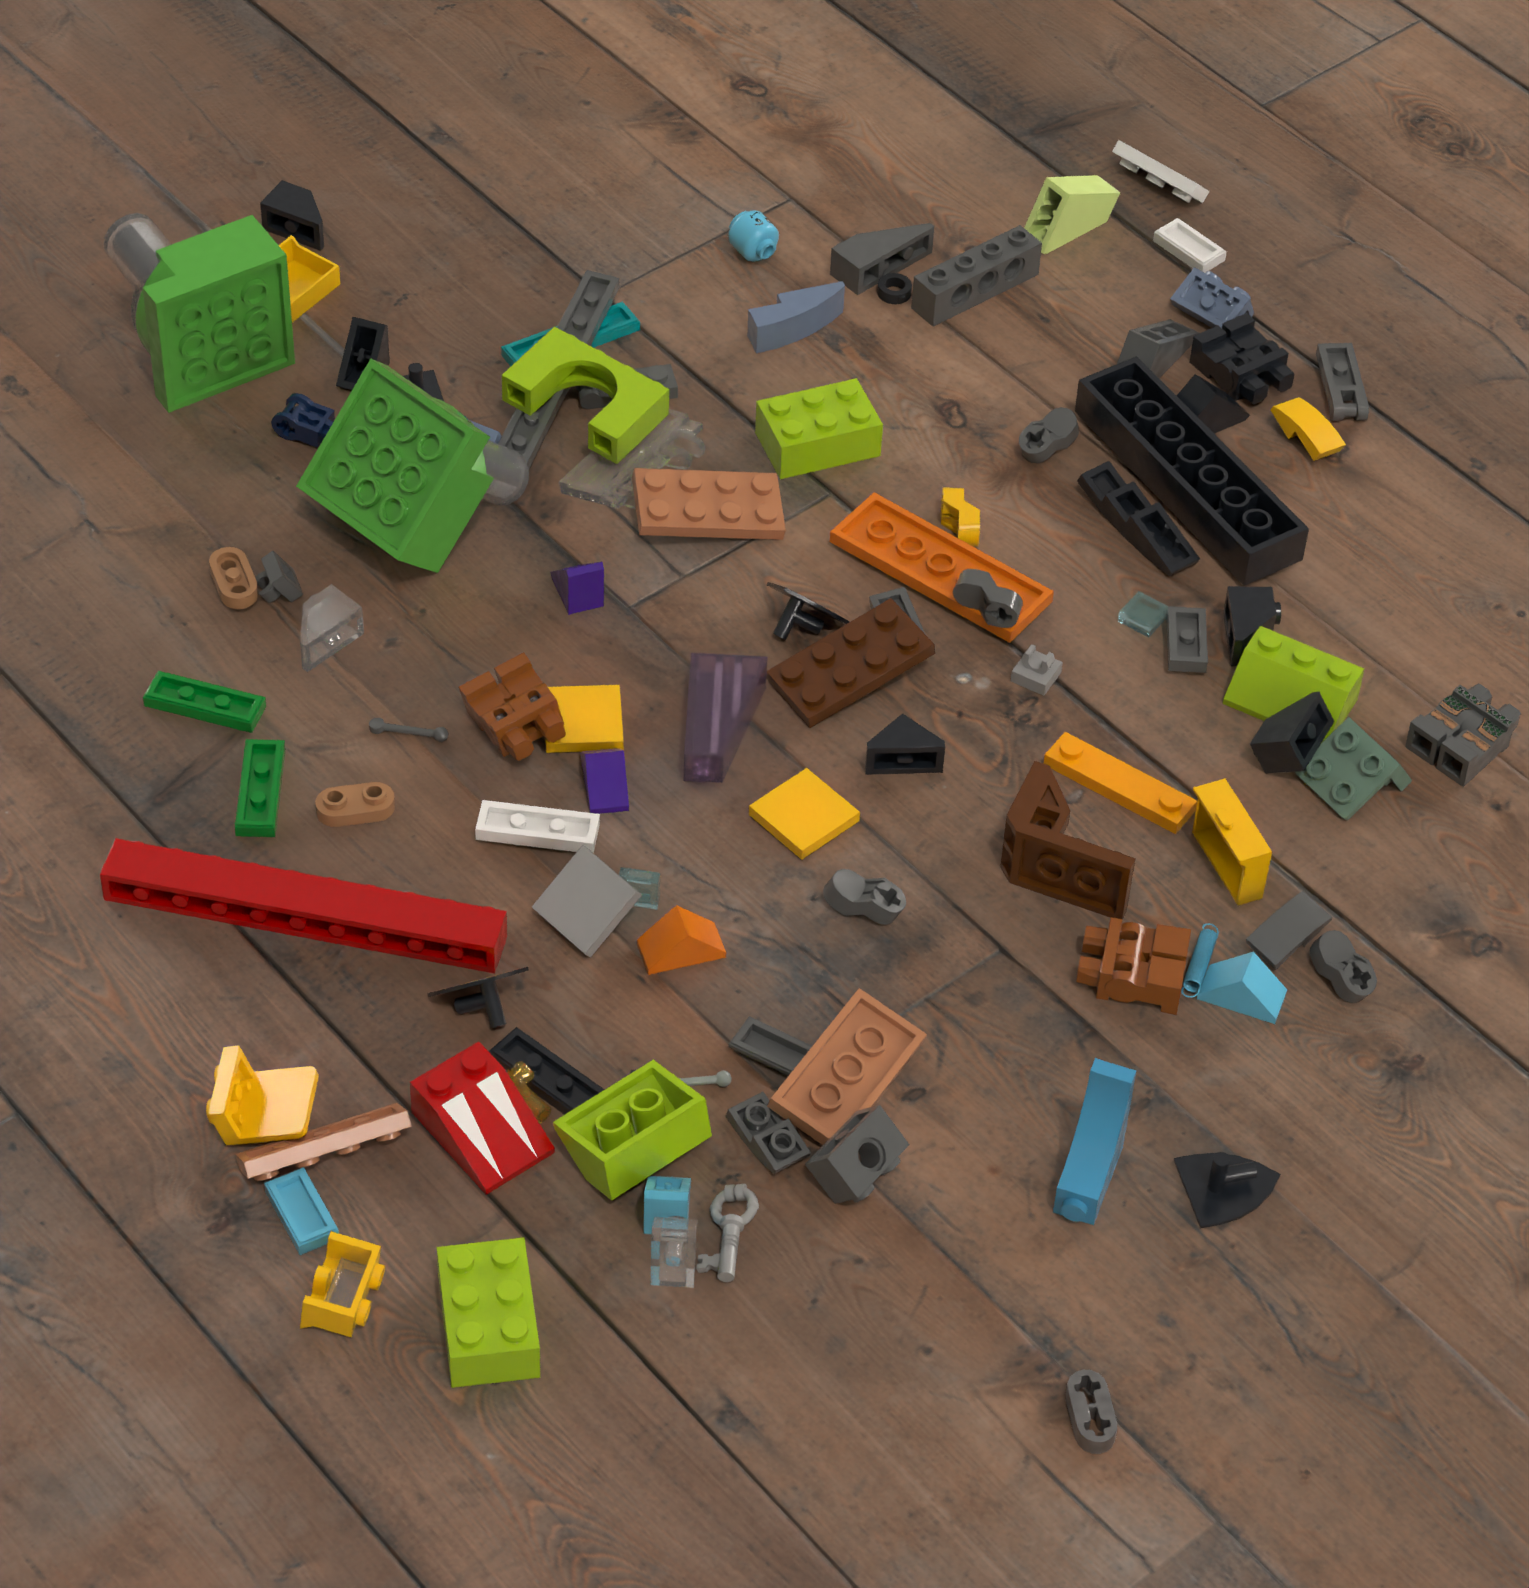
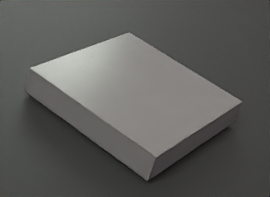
(586, 901)

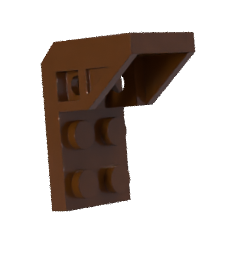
(1055, 864)

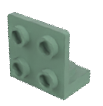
(1351, 769)

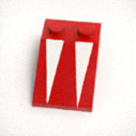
(479, 1117)

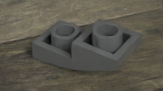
(1288, 929)
(766, 1135)

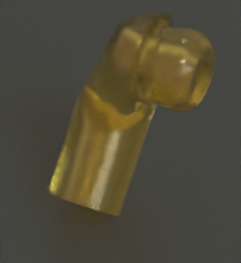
(521, 1075)

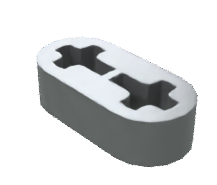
(1082, 1413)

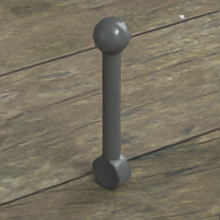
(377, 726)

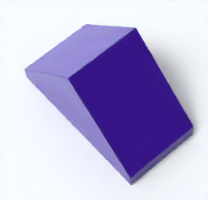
(580, 586)
(605, 780)

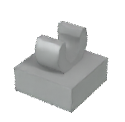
(1036, 671)

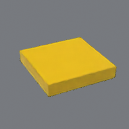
(590, 718)
(804, 813)

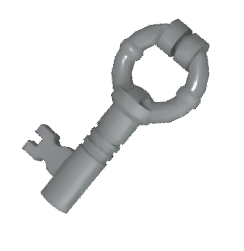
(731, 1225)

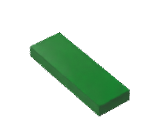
(204, 701)
(260, 788)

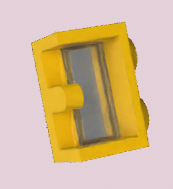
(343, 1285)

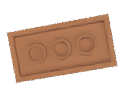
(708, 504)
(847, 1067)

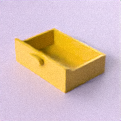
(309, 276)
(1231, 841)

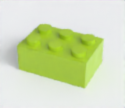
(818, 428)
(488, 1312)

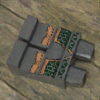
(1465, 730)

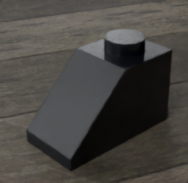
(293, 212)
(1211, 404)
(1244, 613)
(1292, 735)

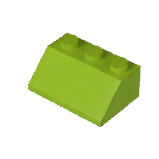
(1283, 670)
(634, 1128)

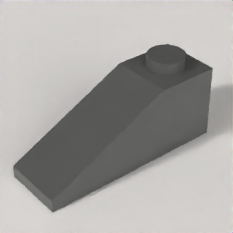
(871, 255)
(1158, 344)

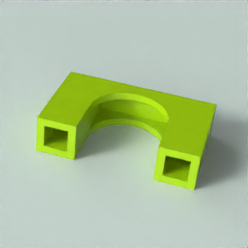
(565, 362)

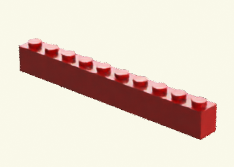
(304, 905)

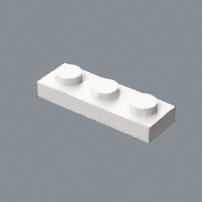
(1159, 173)
(536, 826)

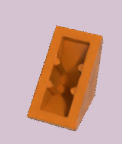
(680, 941)

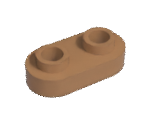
(233, 578)
(355, 804)

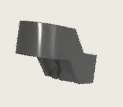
(1046, 436)
(996, 604)
(860, 896)
(1348, 971)

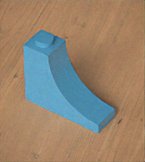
(1095, 1142)

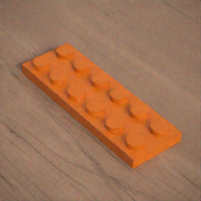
(931, 560)

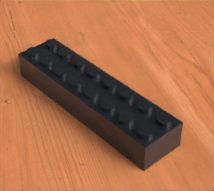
(1191, 471)

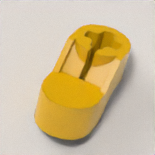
(960, 516)

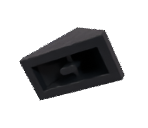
(364, 342)
(904, 749)

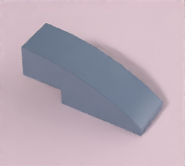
(794, 316)

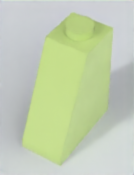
(1070, 209)

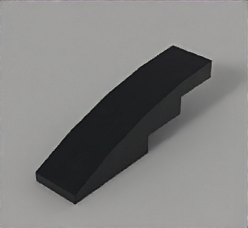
(1138, 521)

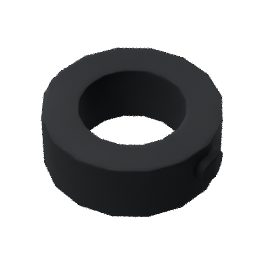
(894, 280)

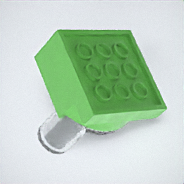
(205, 306)
(409, 468)

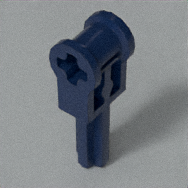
(308, 420)

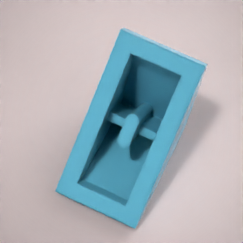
(1244, 987)
(665, 1199)

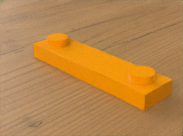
(1120, 782)

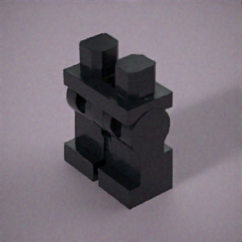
(1241, 360)

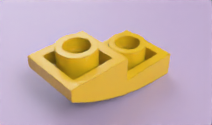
(1312, 428)

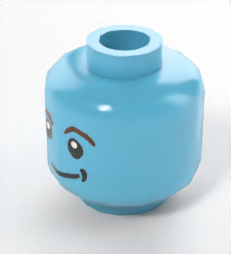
(753, 235)

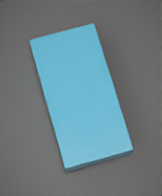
(300, 1210)

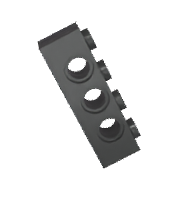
(976, 275)

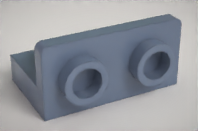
(1211, 300)

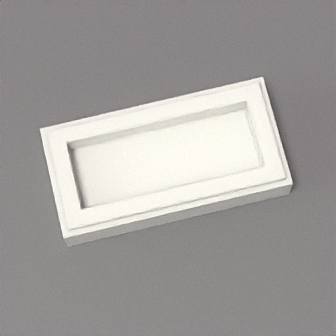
(1189, 245)

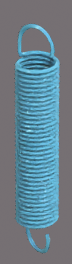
(1200, 960)

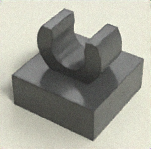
(278, 579)

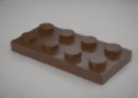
(850, 662)

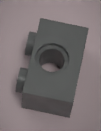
(837, 1161)

